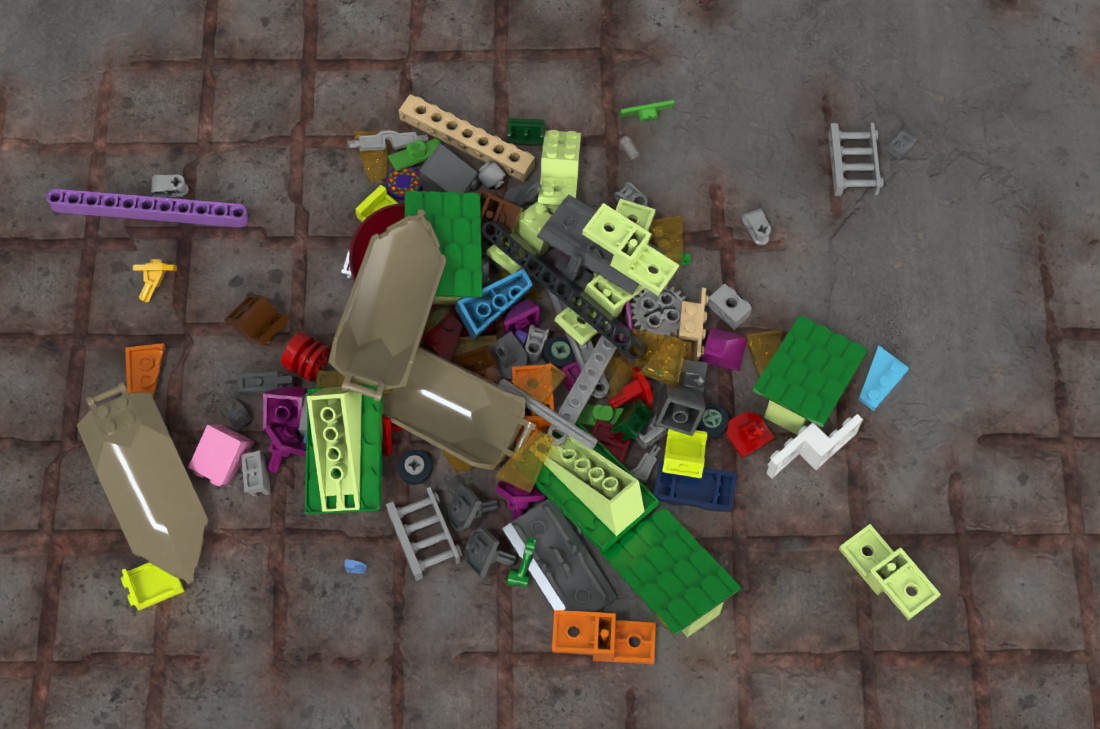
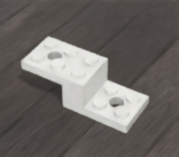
(813, 445)

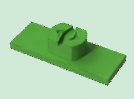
(646, 111)
(414, 154)
(604, 413)

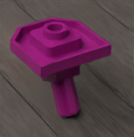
(283, 443)
(517, 498)

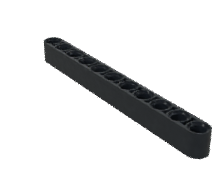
(573, 290)

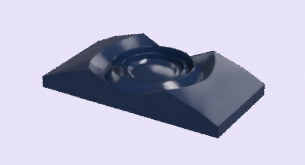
(711, 492)

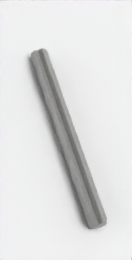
(552, 417)

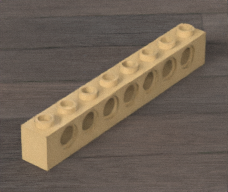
(425, 122)

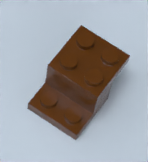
(498, 208)
(257, 320)
(480, 362)

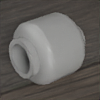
(491, 175)

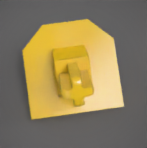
(153, 275)

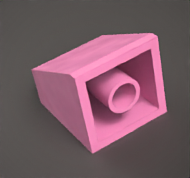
(219, 454)

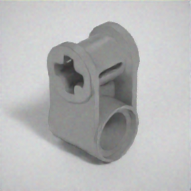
(167, 186)
(631, 194)
(757, 226)
(535, 341)

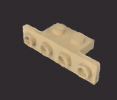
(691, 322)

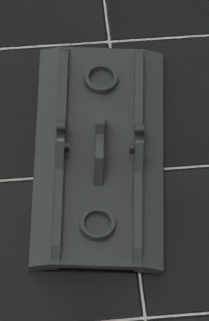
(565, 234)
(559, 560)

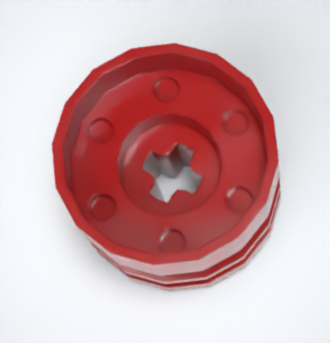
(305, 356)

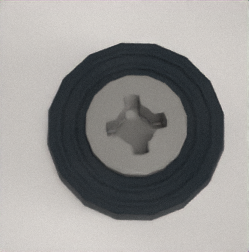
(415, 474)

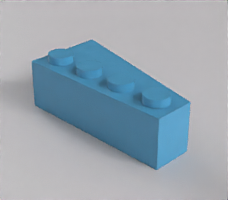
(496, 299)

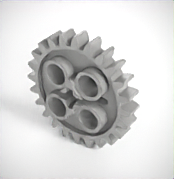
(658, 313)

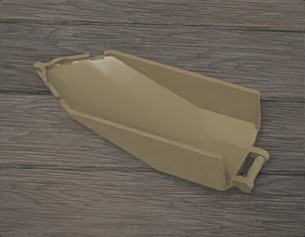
(388, 307)
(458, 411)
(145, 480)

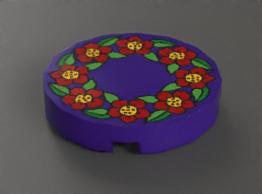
(402, 180)

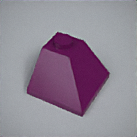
(521, 317)
(724, 349)
(283, 406)

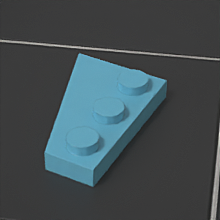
(881, 378)

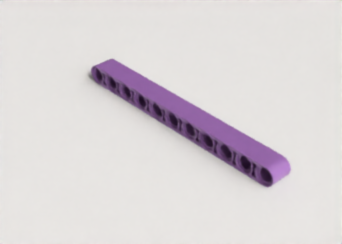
(140, 203)

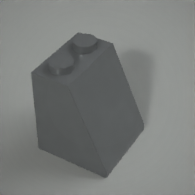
(447, 173)
(679, 409)

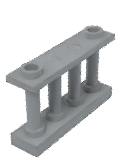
(839, 167)
(411, 549)

